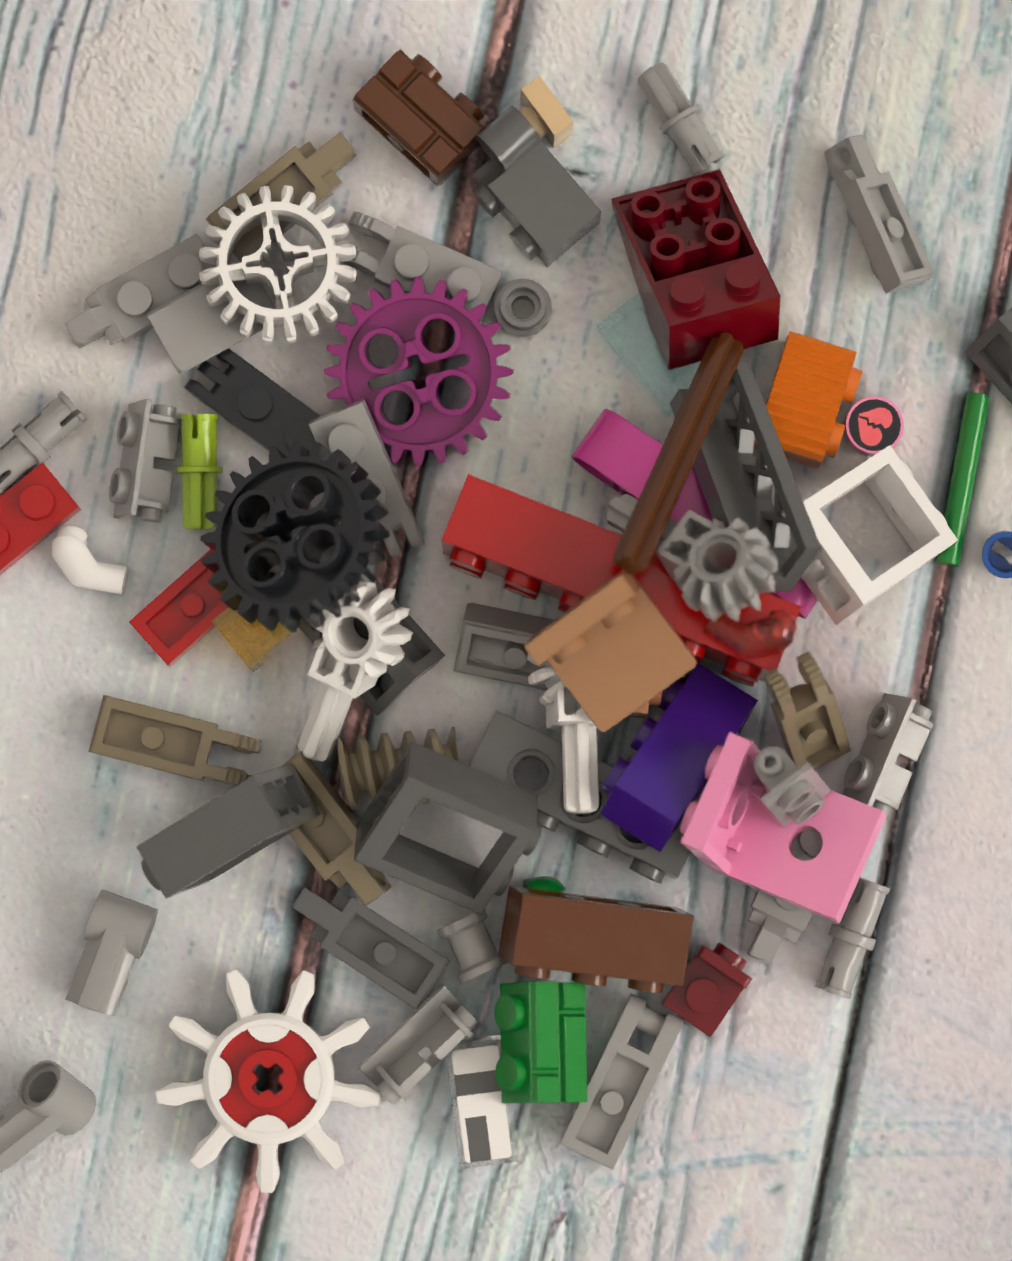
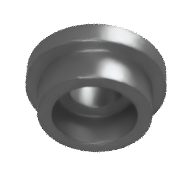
(522, 290)

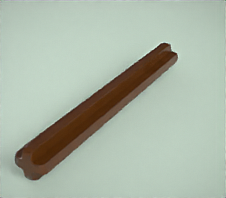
(678, 454)

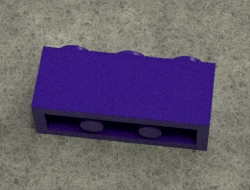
(672, 755)

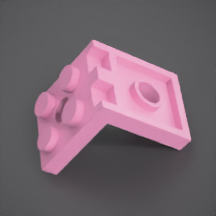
(748, 844)

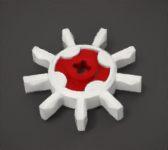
(232, 1075)

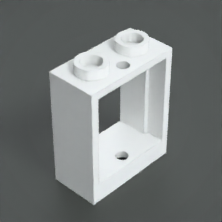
(842, 583)

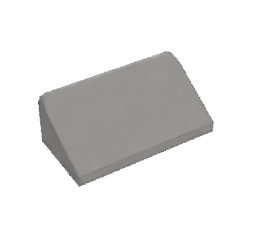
(194, 329)
(494, 644)

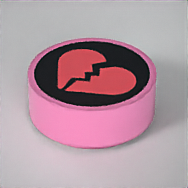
(873, 425)

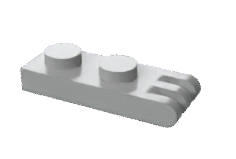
(356, 435)

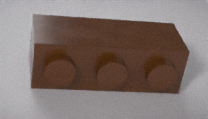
(595, 938)

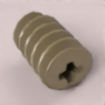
(367, 769)

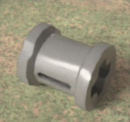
(472, 946)

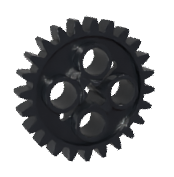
(295, 536)

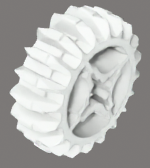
(251, 270)

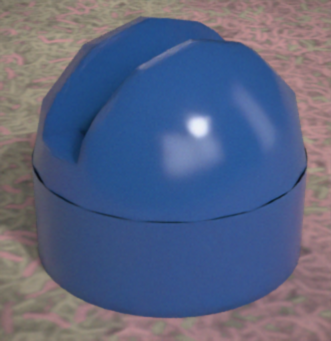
(994, 562)

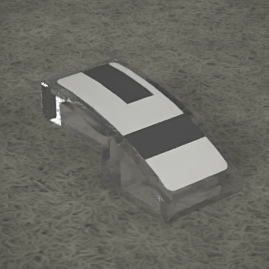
(481, 1122)

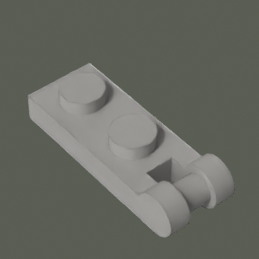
(620, 1084)

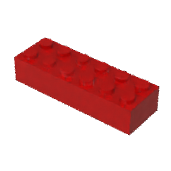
(570, 558)

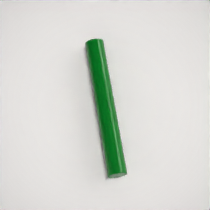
(964, 474)

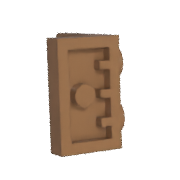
(613, 650)

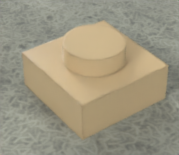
(545, 112)

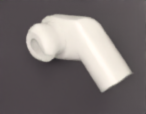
(79, 565)

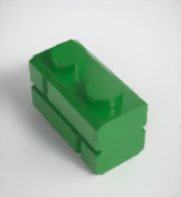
(542, 1042)

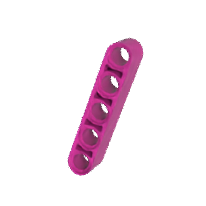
(623, 461)

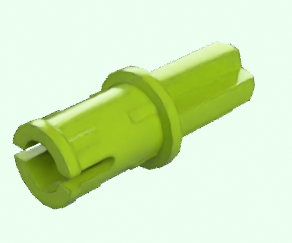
(199, 469)

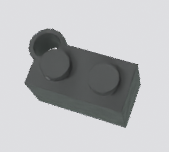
(531, 190)

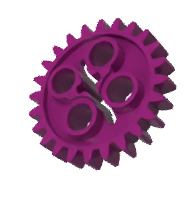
(405, 320)

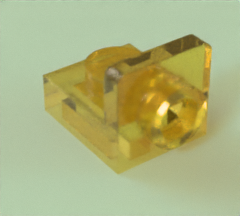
(249, 640)

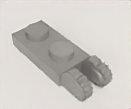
(416, 256)

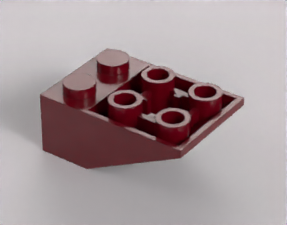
(696, 267)

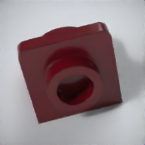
(709, 987)

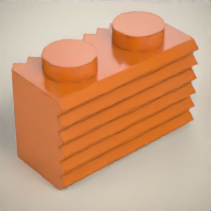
(807, 397)

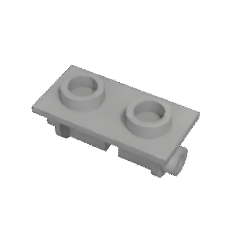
(136, 481)
(894, 729)
(793, 791)
(418, 1044)

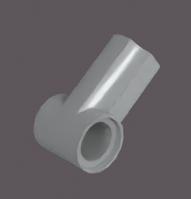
(115, 938)
(45, 1103)

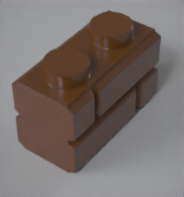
(420, 115)

